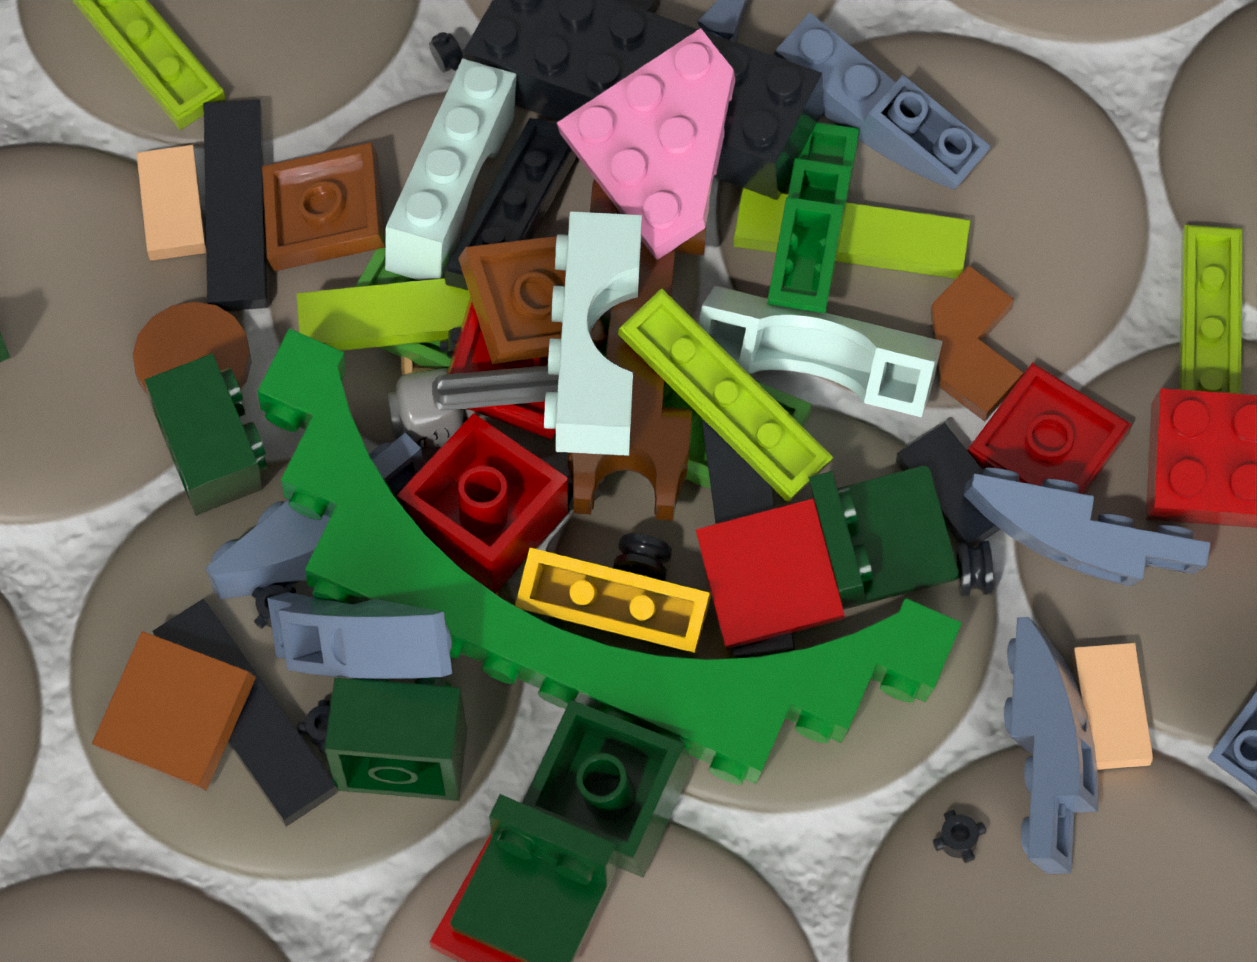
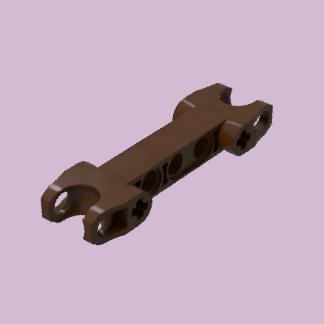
(657, 432)

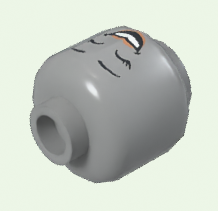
(415, 412)

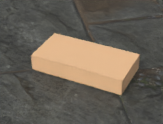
(171, 202)
(1114, 704)

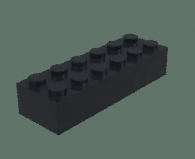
(583, 47)

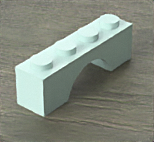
(435, 197)
(873, 361)
(593, 393)

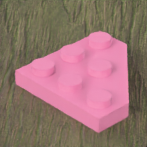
(659, 140)

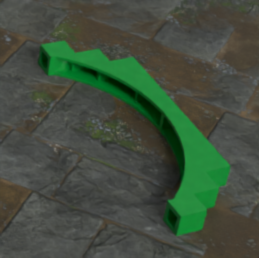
(716, 707)

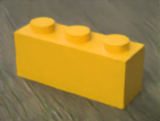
(613, 600)

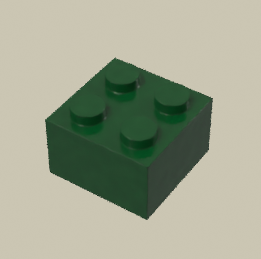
(203, 432)
(397, 737)
(611, 781)

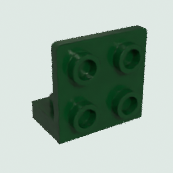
(884, 535)
(535, 885)

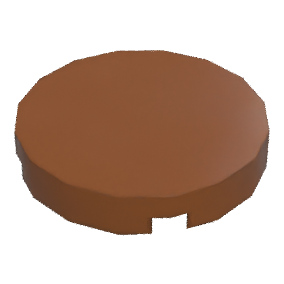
(188, 333)

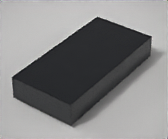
(950, 469)

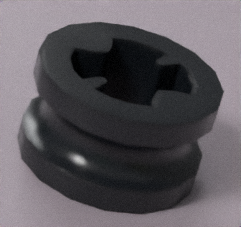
(643, 556)
(974, 568)

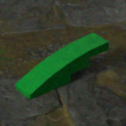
(814, 219)

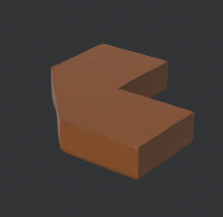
(966, 365)

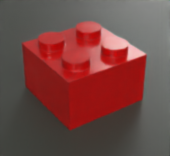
(1203, 458)
(486, 501)

